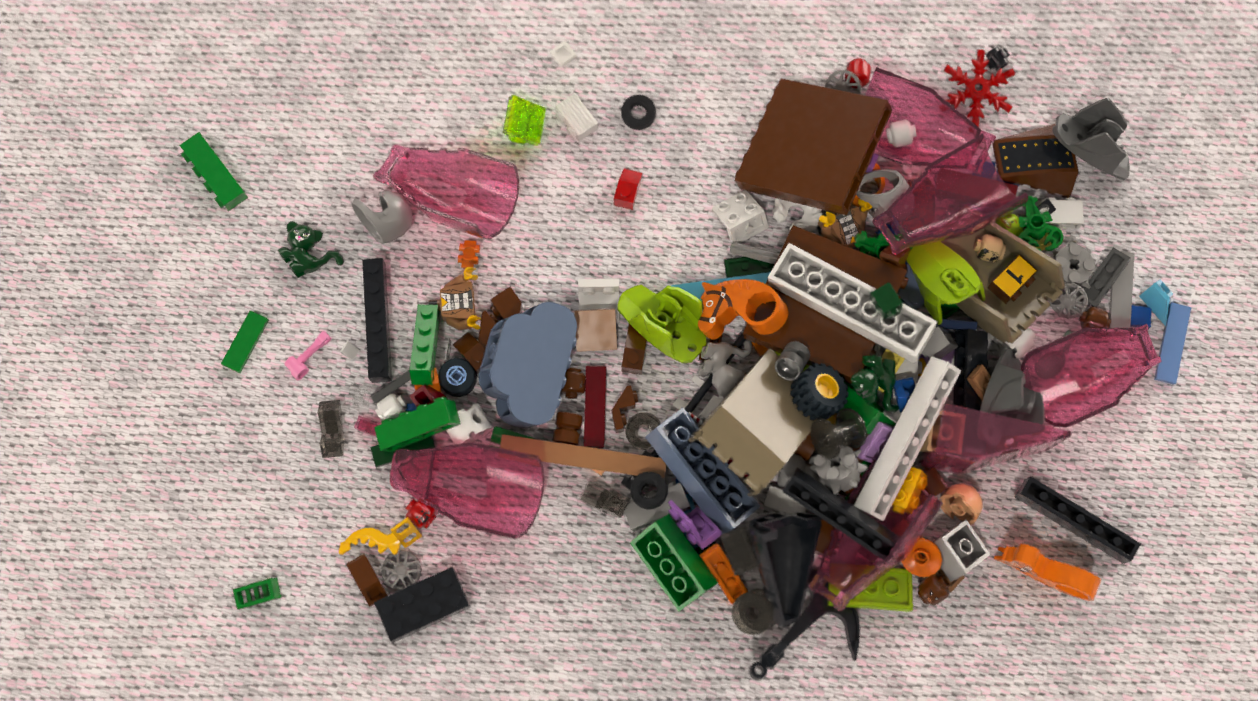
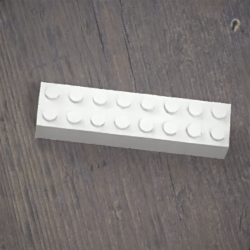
(849, 303)

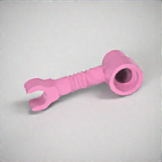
(297, 366)

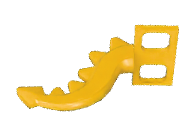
(383, 541)

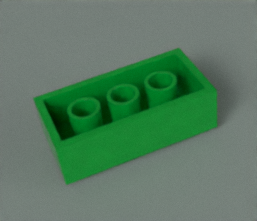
(673, 562)

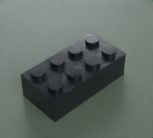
(422, 604)

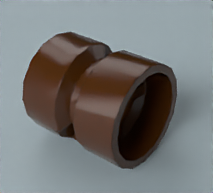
(567, 428)

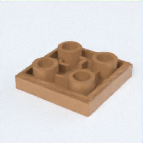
(596, 330)

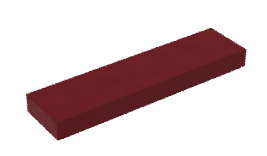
(595, 407)

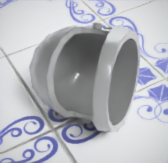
(883, 201)
(391, 222)

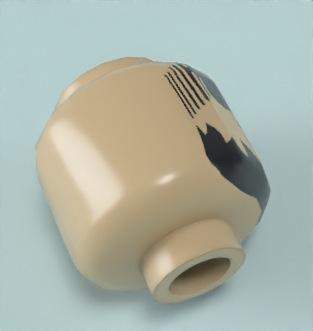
(990, 248)

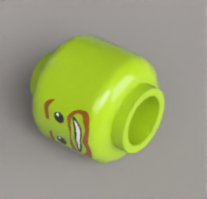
(1010, 223)

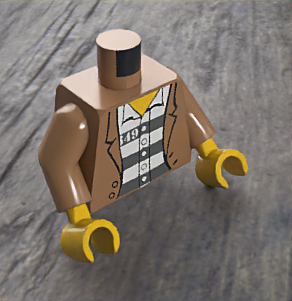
(844, 228)
(458, 302)

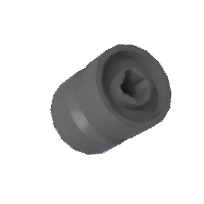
(792, 360)

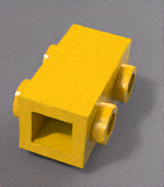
(909, 493)

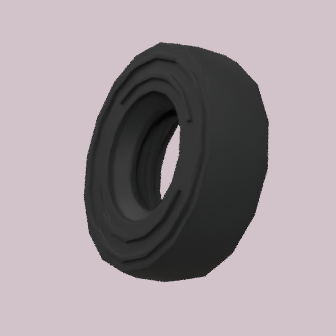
(638, 100)
(640, 481)

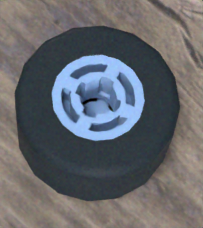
(460, 384)

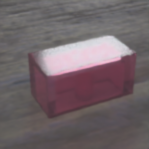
(366, 425)

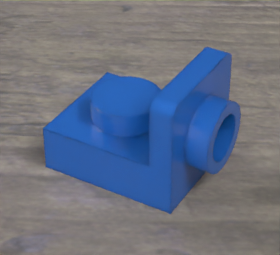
(903, 390)

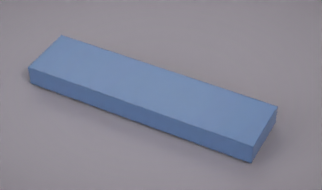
(1172, 343)

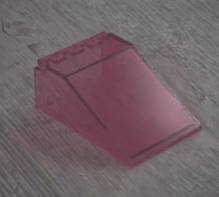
(982, 439)

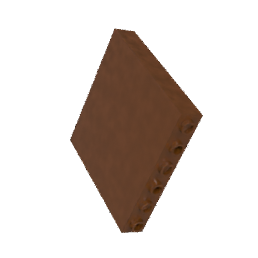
(813, 145)
(825, 338)

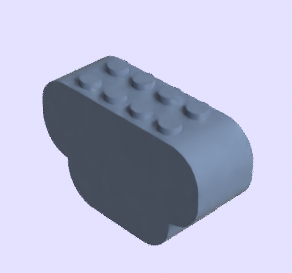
(528, 363)

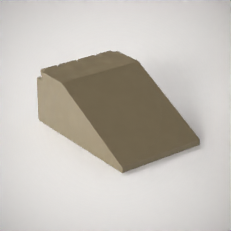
(992, 314)
(756, 425)

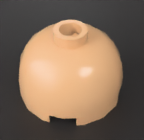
(962, 502)

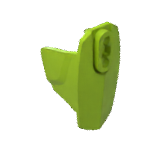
(943, 277)
(663, 316)

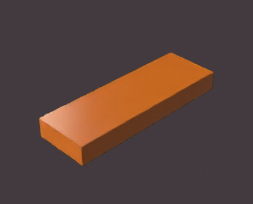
(722, 571)

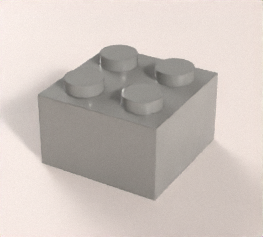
(960, 550)

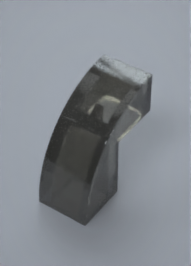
(331, 428)
(604, 500)

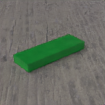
(245, 342)

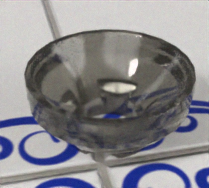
(635, 423)

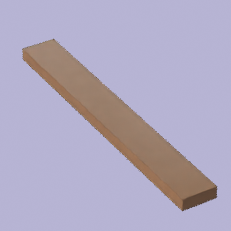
(585, 456)

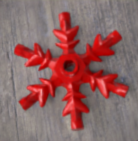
(975, 95)

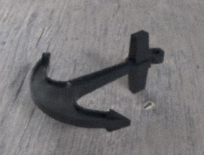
(817, 608)

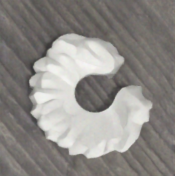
(807, 222)

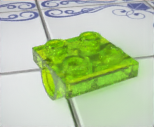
(524, 121)

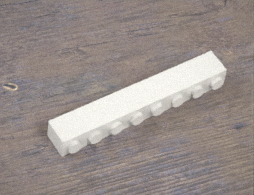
(907, 438)

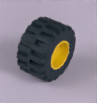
(819, 392)

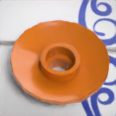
(923, 565)

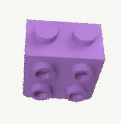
(696, 524)

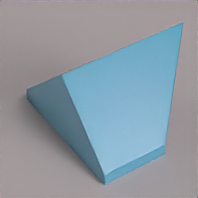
(1158, 299)

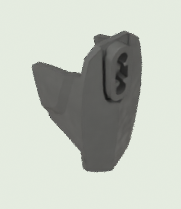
(1093, 137)
(1008, 396)

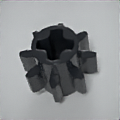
(997, 58)

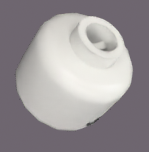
(901, 133)
(391, 406)

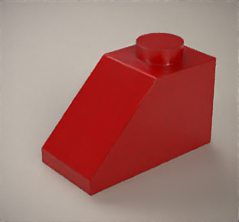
(627, 189)

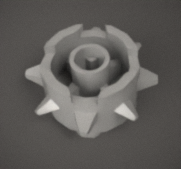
(1080, 260)
(840, 472)

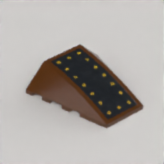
(1037, 161)

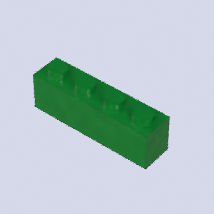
(213, 171)
(424, 344)
(417, 425)

